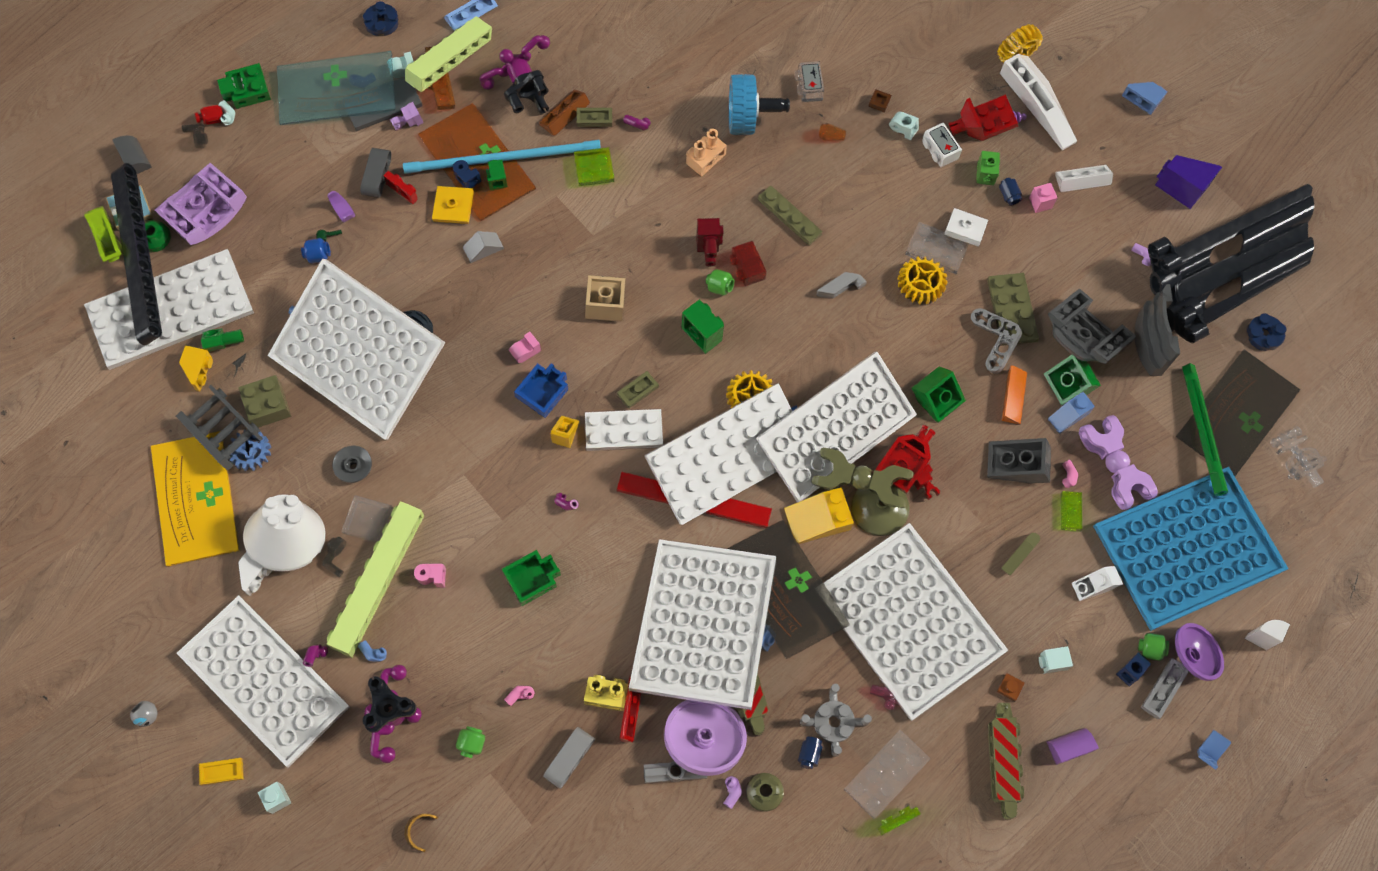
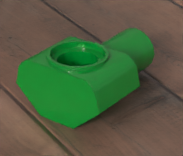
(217, 339)

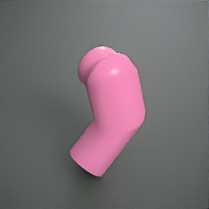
(519, 692)

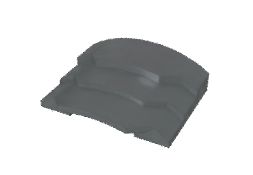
(1085, 334)
(1154, 338)

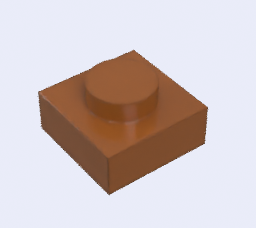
(1010, 687)

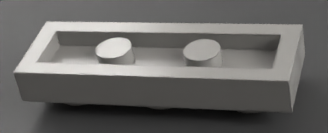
(1165, 688)

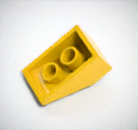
(819, 516)

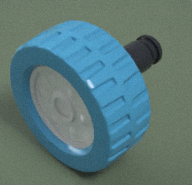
(746, 104)

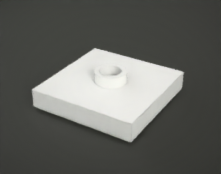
(966, 227)

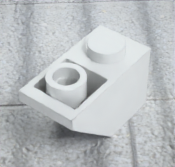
(251, 574)
(1097, 583)

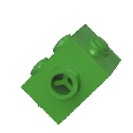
(988, 167)

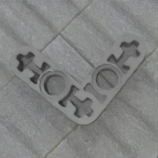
(1004, 338)

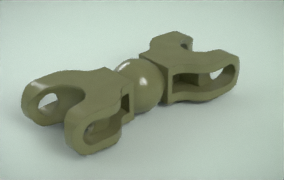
(862, 477)

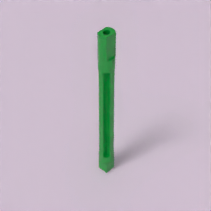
(1205, 431)

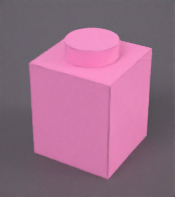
(1043, 197)

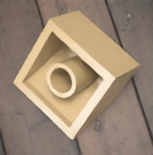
(605, 298)

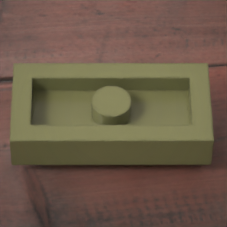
(594, 117)
(637, 389)

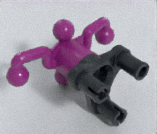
(525, 82)
(379, 720)

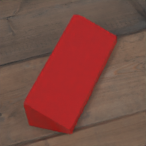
(630, 715)

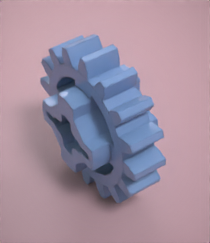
(256, 454)

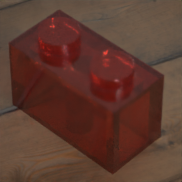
(748, 263)

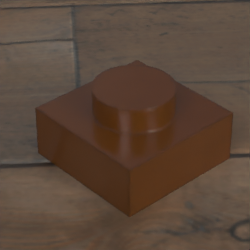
(880, 100)

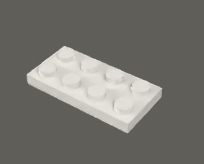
(623, 429)

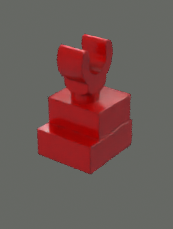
(925, 480)

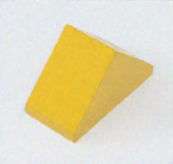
(564, 431)

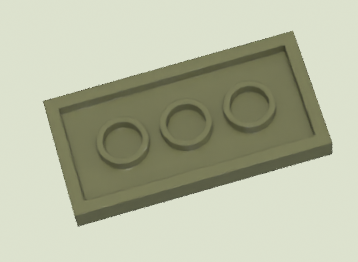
(1012, 302)

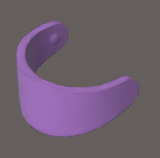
(341, 206)

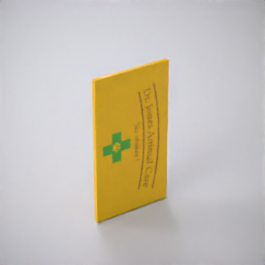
(193, 501)

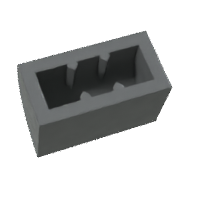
(132, 152)

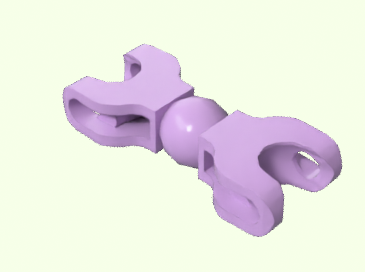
(1125, 476)

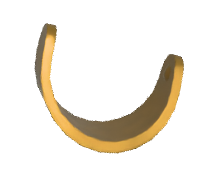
(408, 828)

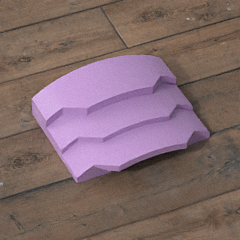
(202, 205)

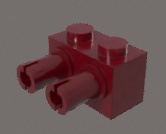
(708, 238)

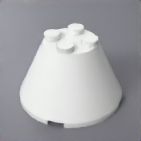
(284, 534)

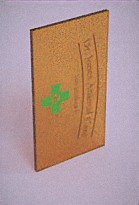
(470, 135)

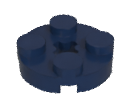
(377, 11)
(1272, 325)

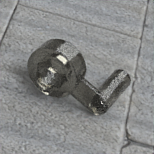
(199, 136)
(335, 547)

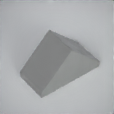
(482, 245)

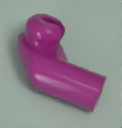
(313, 652)

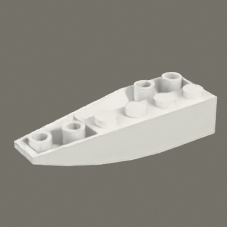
(1038, 97)

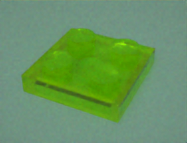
(594, 166)

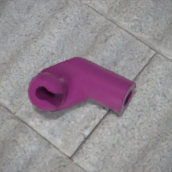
(638, 123)
(566, 505)

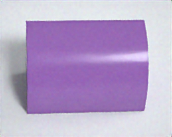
(1072, 745)

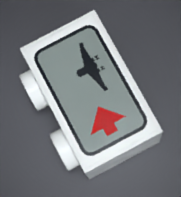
(941, 145)

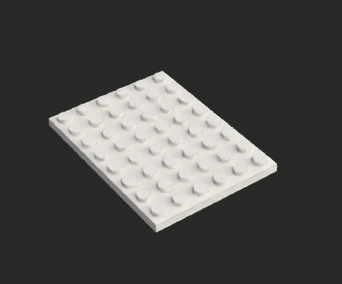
(356, 349)
(913, 621)
(703, 624)

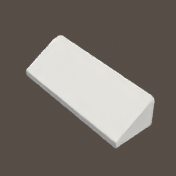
(1084, 178)

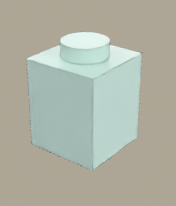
(1055, 660)
(274, 797)

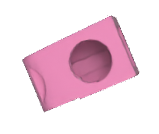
(525, 348)
(431, 573)

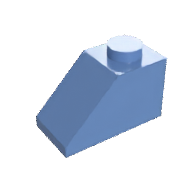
(1145, 95)
(1071, 412)

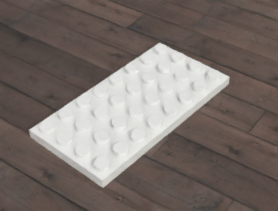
(188, 301)
(844, 416)
(718, 456)
(263, 681)

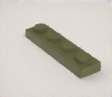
(790, 215)

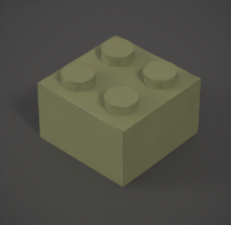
(264, 401)

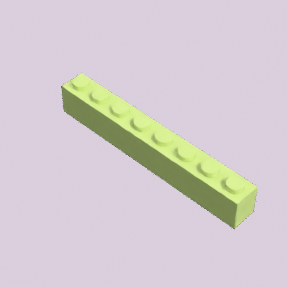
(375, 579)

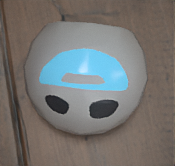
(144, 714)

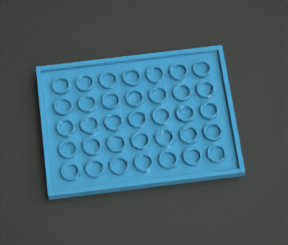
(1189, 549)

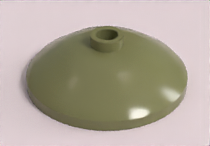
(876, 518)

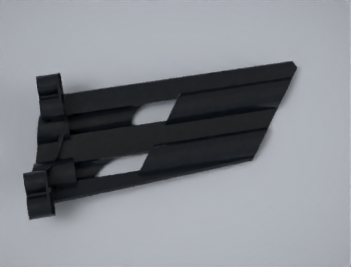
(1271, 250)

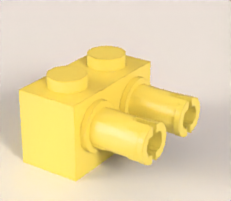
(606, 693)

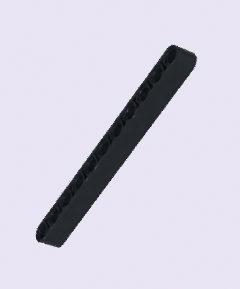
(136, 254)

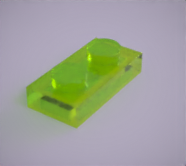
(1071, 511)
(905, 815)

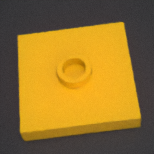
(452, 205)

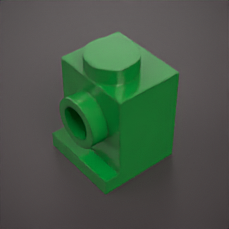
(496, 175)

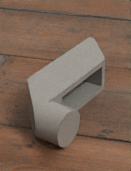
(841, 284)

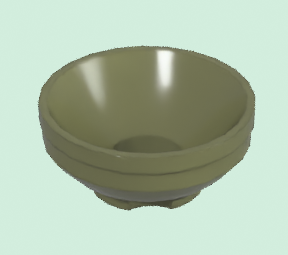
(757, 800)

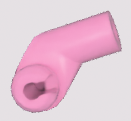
(1072, 474)

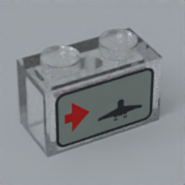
(810, 81)

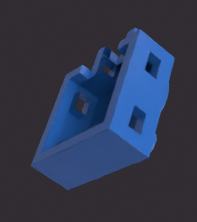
(542, 389)

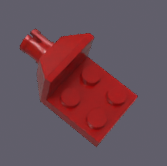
(985, 119)
(910, 453)

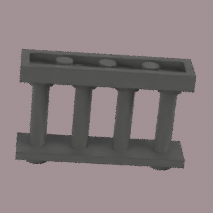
(212, 444)

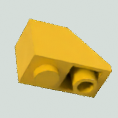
(195, 365)

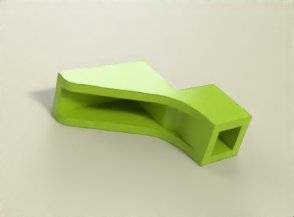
(104, 235)

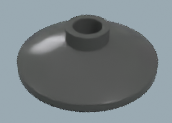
(348, 456)

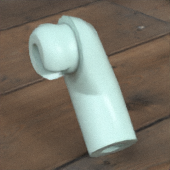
(229, 113)

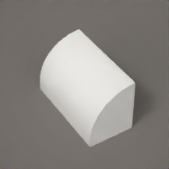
(1268, 634)

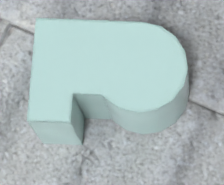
(400, 64)
(905, 124)

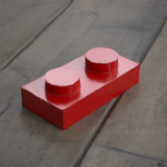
(396, 183)

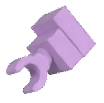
(410, 116)

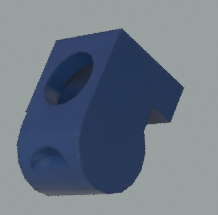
(464, 175)
(1133, 669)

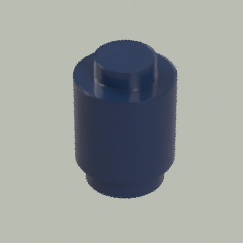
(1010, 191)
(810, 752)

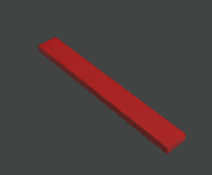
(729, 509)

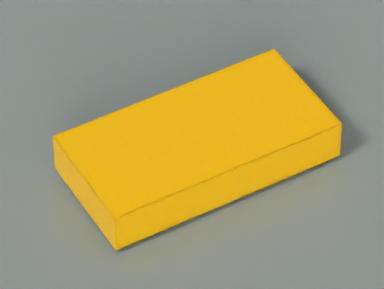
(221, 771)

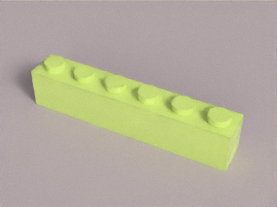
(448, 54)

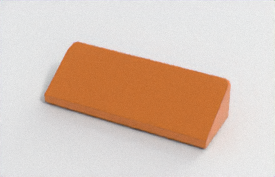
(1014, 395)

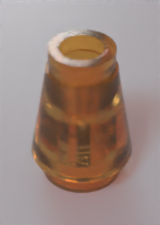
(831, 132)

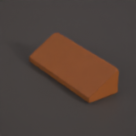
(564, 112)

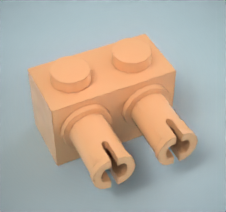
(706, 153)

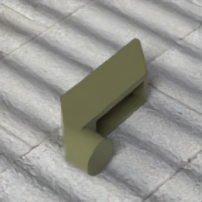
(1021, 553)

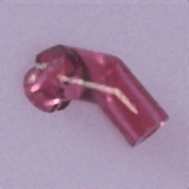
(886, 694)

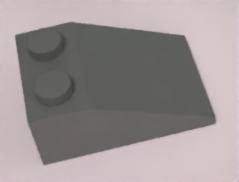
(1020, 460)

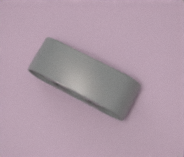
(569, 757)

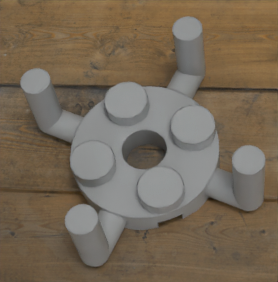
(834, 709)

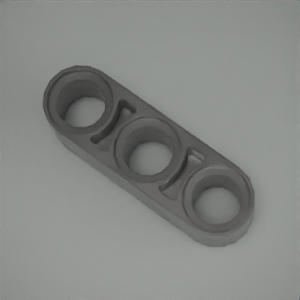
(376, 167)

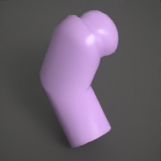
(1143, 251)
(734, 791)

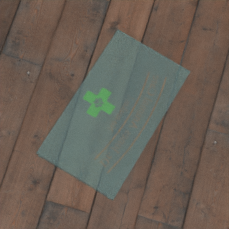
(335, 88)

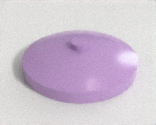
(705, 737)

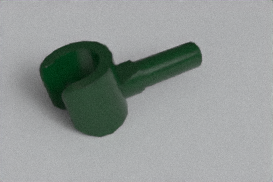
(323, 234)

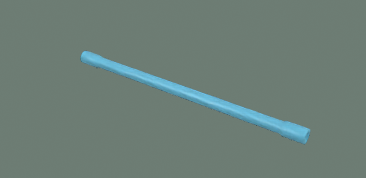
(414, 167)

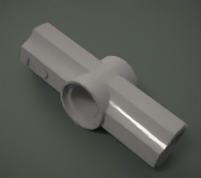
(661, 773)

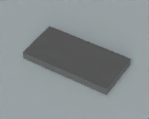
(404, 95)

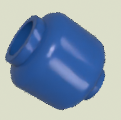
(315, 250)

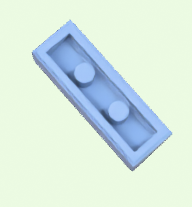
(468, 11)

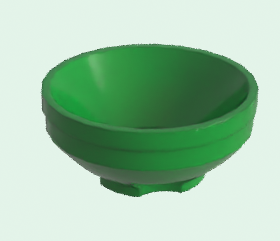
(161, 236)

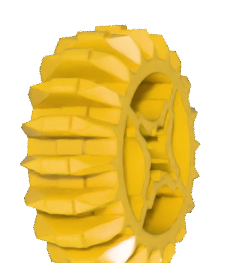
(1022, 41)
(924, 272)
(750, 379)

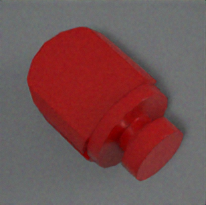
(209, 115)

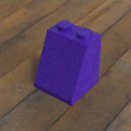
(1186, 179)

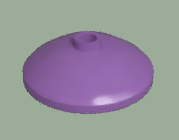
(1199, 652)

